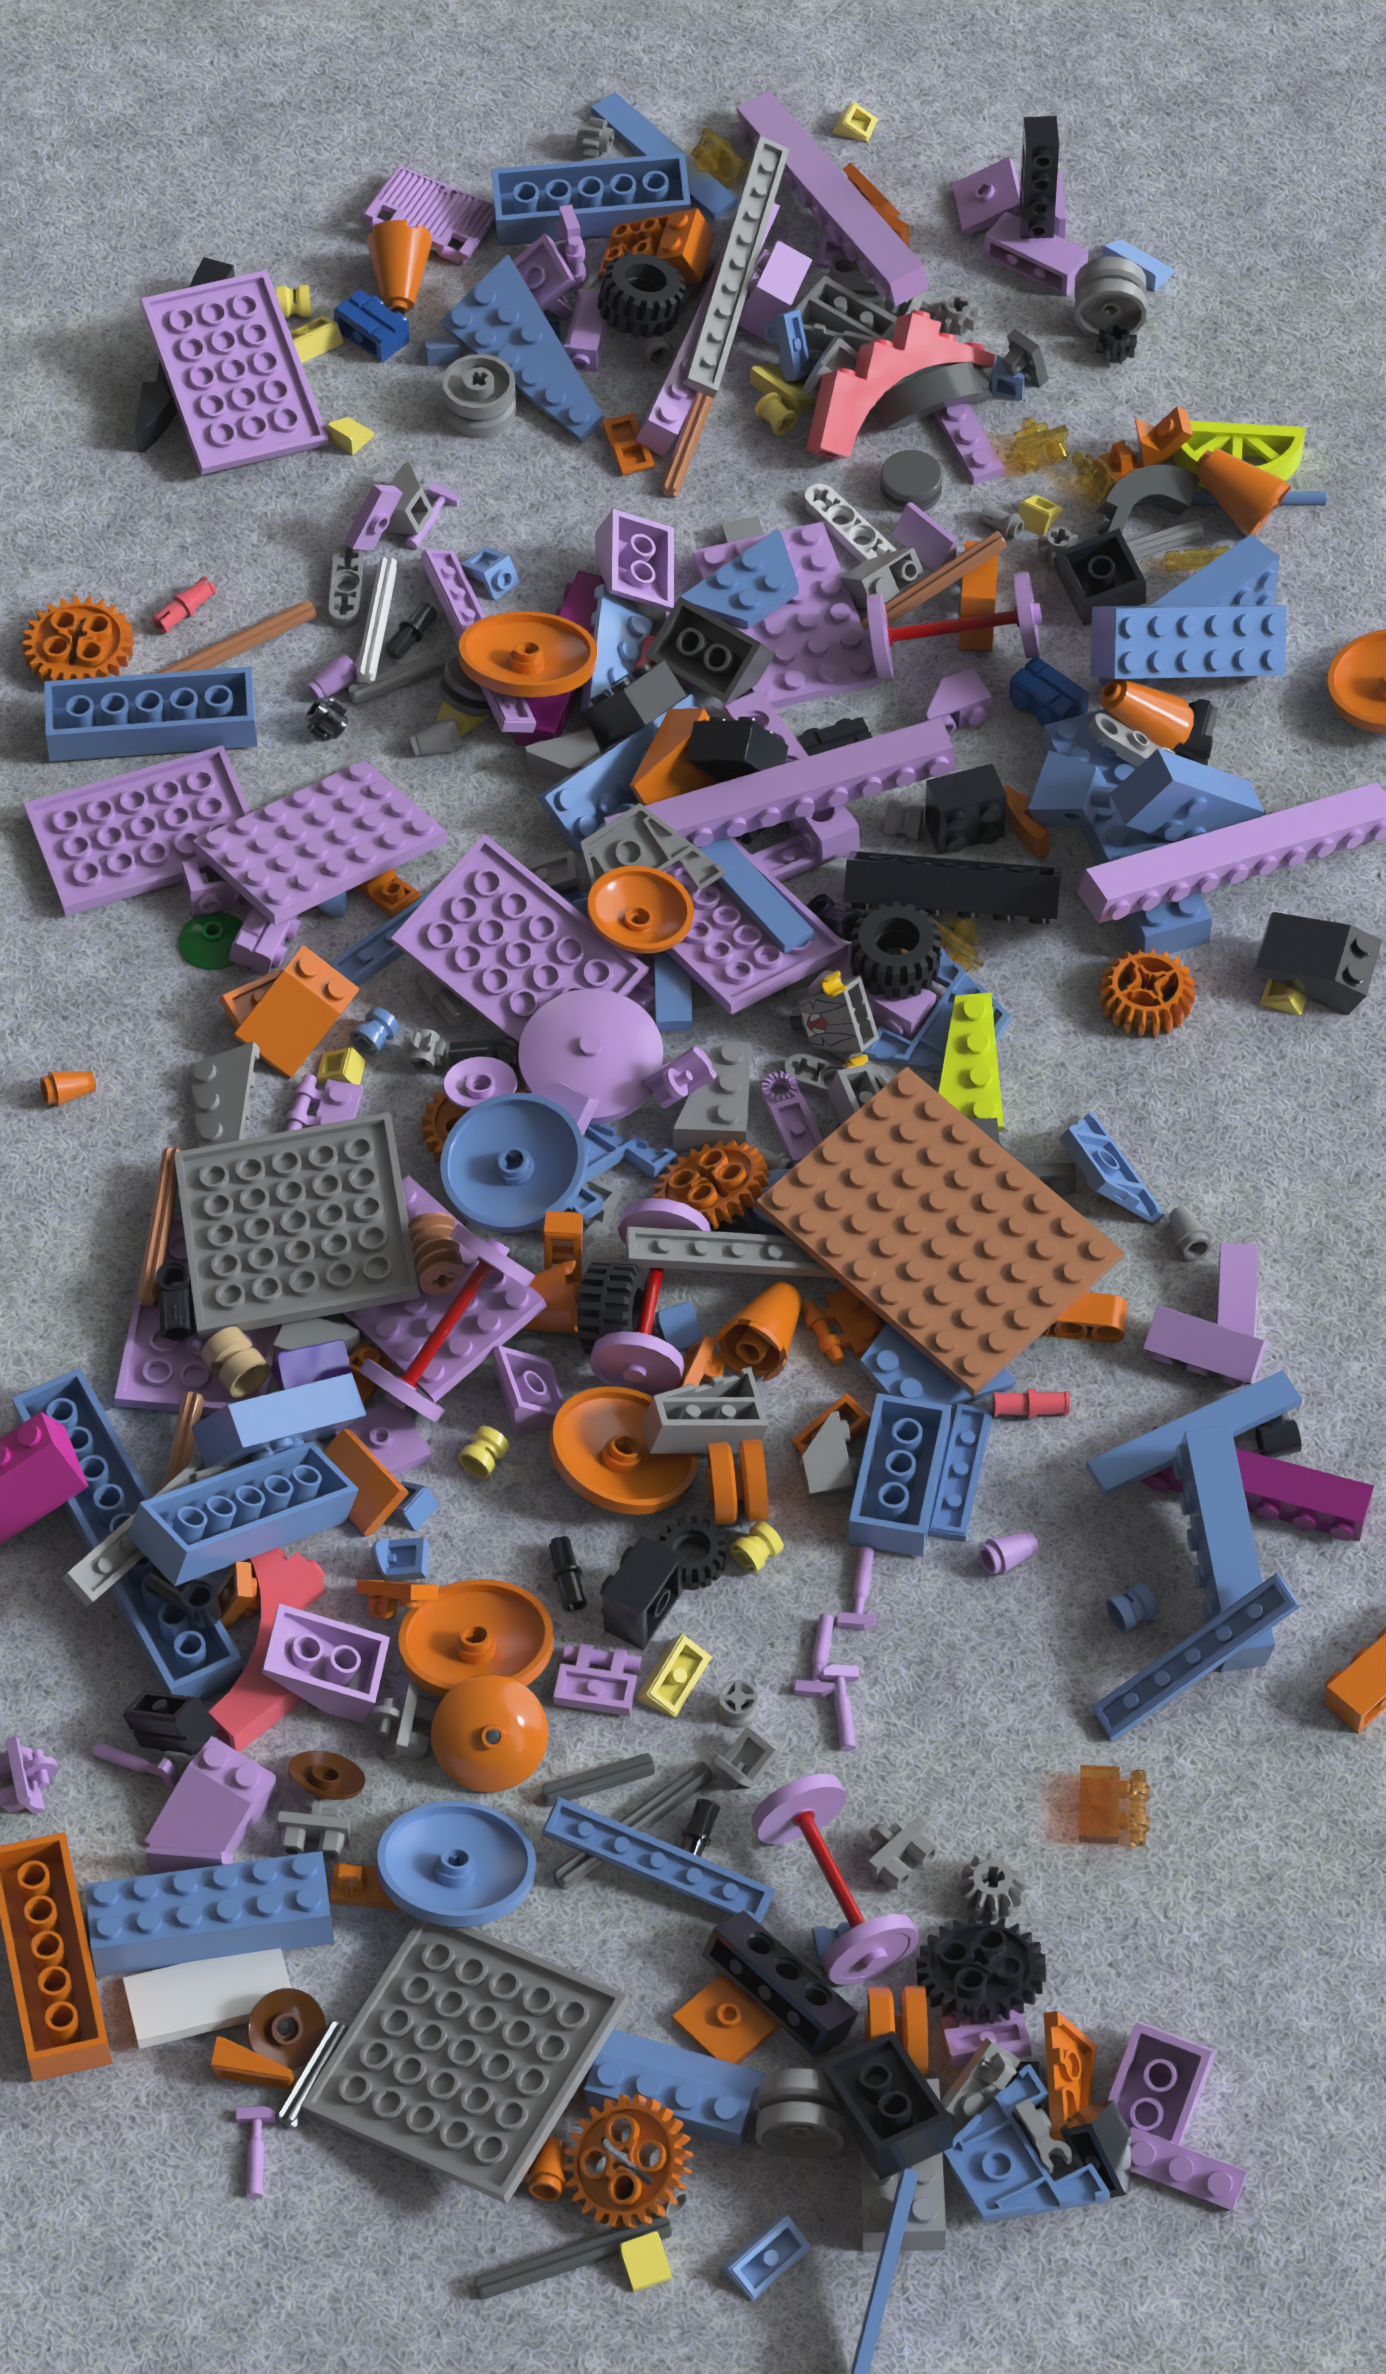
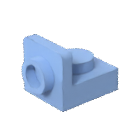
(493, 569)

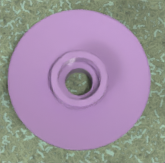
(478, 1080)

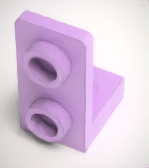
(206, 896)

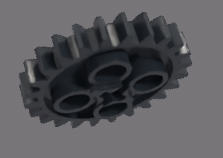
(981, 1969)

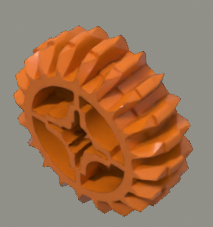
(1142, 1002)

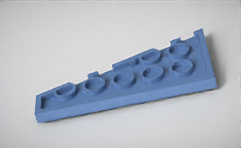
(507, 323)

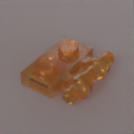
(1099, 1805)

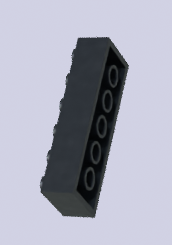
(953, 886)

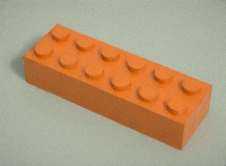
(50, 1959)

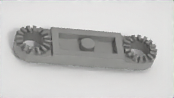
(1127, 744)

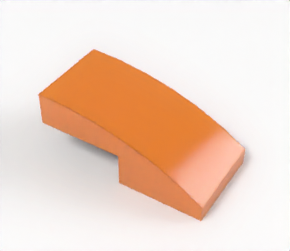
(621, 437)

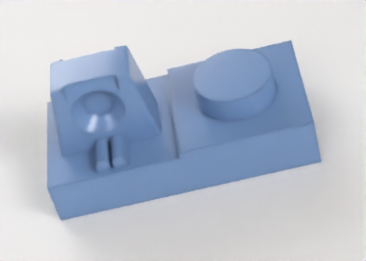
(789, 333)

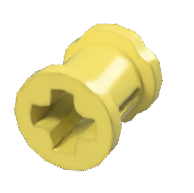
(776, 414)

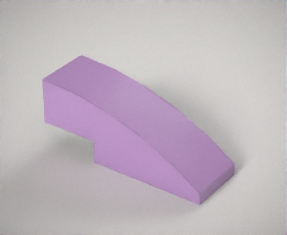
(1237, 1286)

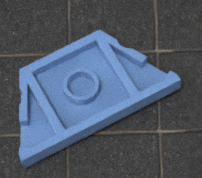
(749, 584)
(1107, 1168)

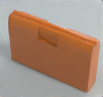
(378, 1489)

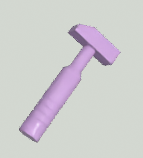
(442, 496)
(857, 1619)
(840, 1674)
(815, 1687)
(165, 1769)
(255, 2156)

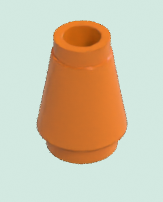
(66, 1086)
(549, 2171)

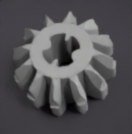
(991, 1871)

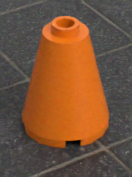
(398, 262)
(1241, 489)
(1155, 713)
(560, 1291)
(762, 1332)

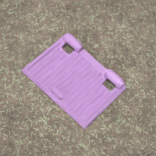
(437, 207)

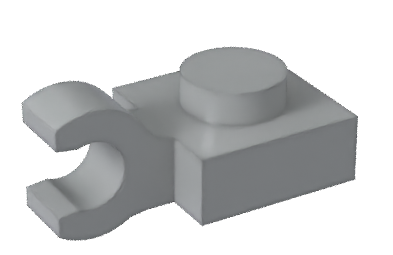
(1037, 2130)

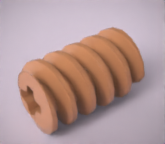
(436, 1252)

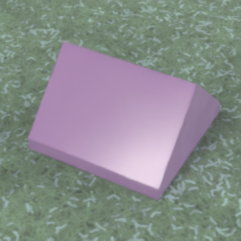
(527, 1389)

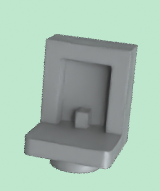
(746, 1759)

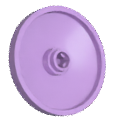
(595, 1045)

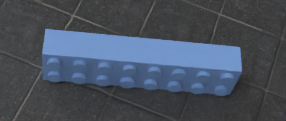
(1168, 925)

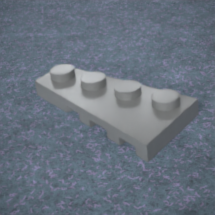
(222, 1094)

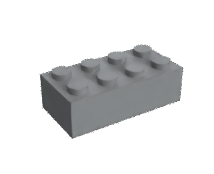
(926, 2217)

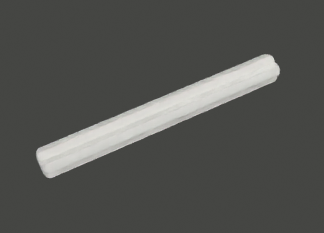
(376, 620)

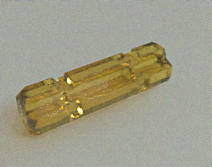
(1192, 558)

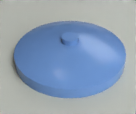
(513, 1162)
(456, 1863)

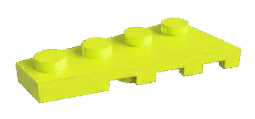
(971, 1061)

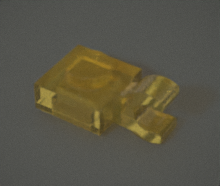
(1095, 476)

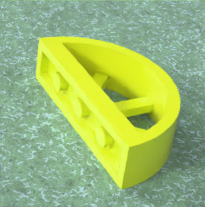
(1277, 444)

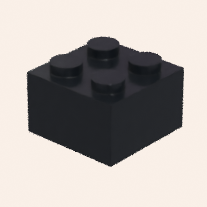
(1100, 574)
(633, 702)
(734, 748)
(965, 809)
(641, 1592)

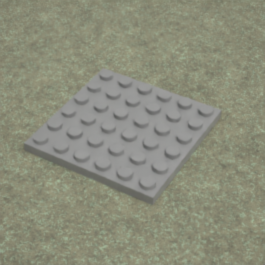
(296, 1225)
(465, 2056)

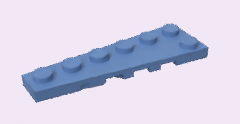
(603, 783)

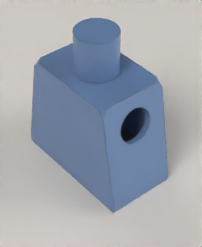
(1069, 792)

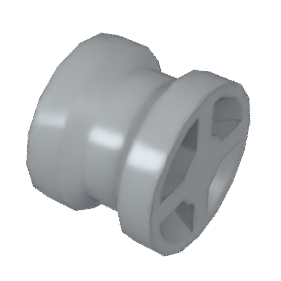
(738, 1694)

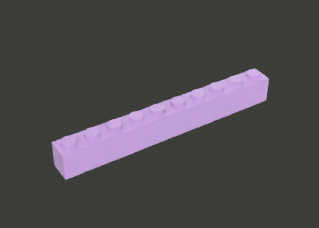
(835, 202)
(672, 397)
(808, 784)
(1234, 853)

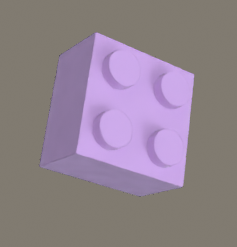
(772, 286)

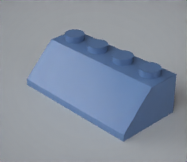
(704, 2092)

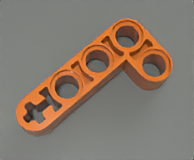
(978, 599)

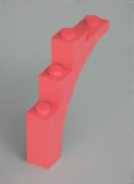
(849, 395)
(256, 1699)

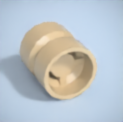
(236, 1364)

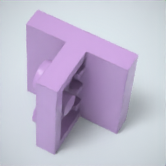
(546, 276)

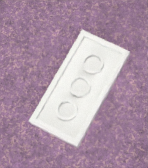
(201, 1995)

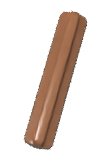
(183, 1437)

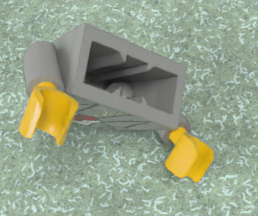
(837, 1017)

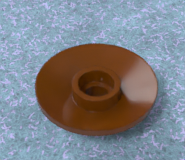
(326, 1775)
(304, 2030)

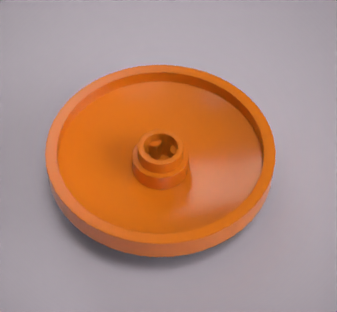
(527, 654)
(1359, 682)
(605, 1455)
(475, 1632)

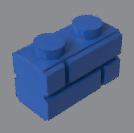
(372, 325)
(1047, 693)

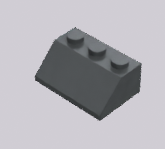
(709, 652)

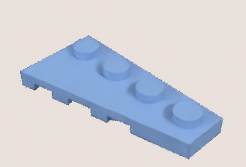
(618, 639)

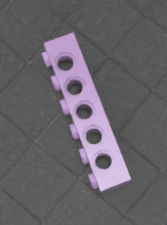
(825, 832)

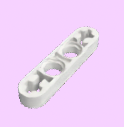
(848, 532)

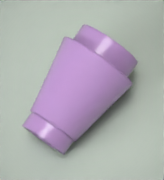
(334, 677)
(1006, 1552)

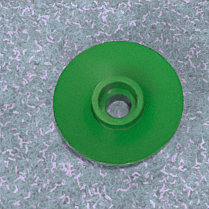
(206, 950)

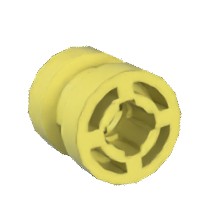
(286, 300)
(483, 1452)
(756, 1547)

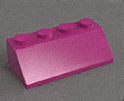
(36, 1473)

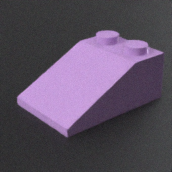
(636, 559)
(326, 1662)
(214, 1801)
(1161, 2081)

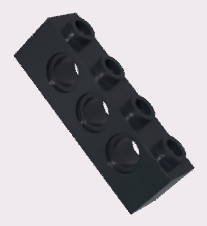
(1038, 177)
(779, 1984)

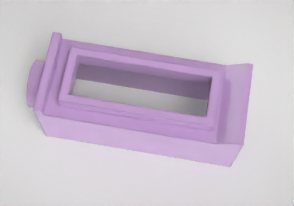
(586, 333)

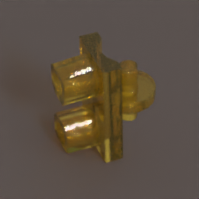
(717, 158)
(1034, 440)
(957, 942)

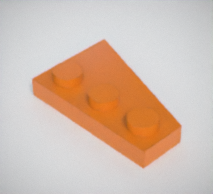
(1069, 2070)

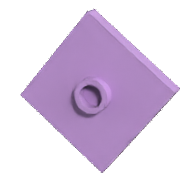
(987, 196)
(392, 1437)

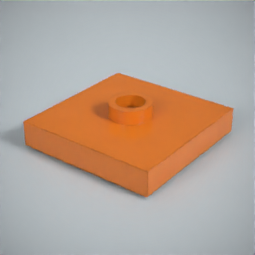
(725, 2022)

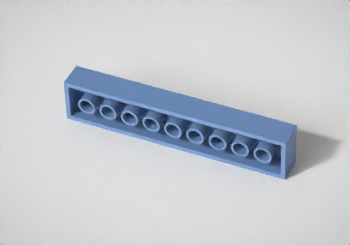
(179, 1655)

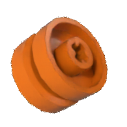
(734, 1482)
(908, 2025)

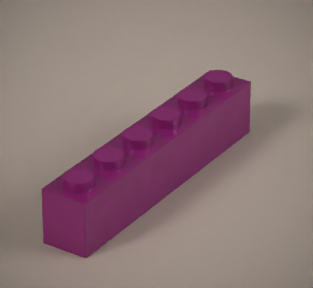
(554, 711)
(1293, 1495)

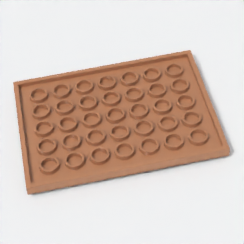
(939, 1231)

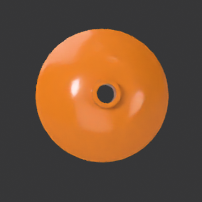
(640, 909)
(474, 1709)

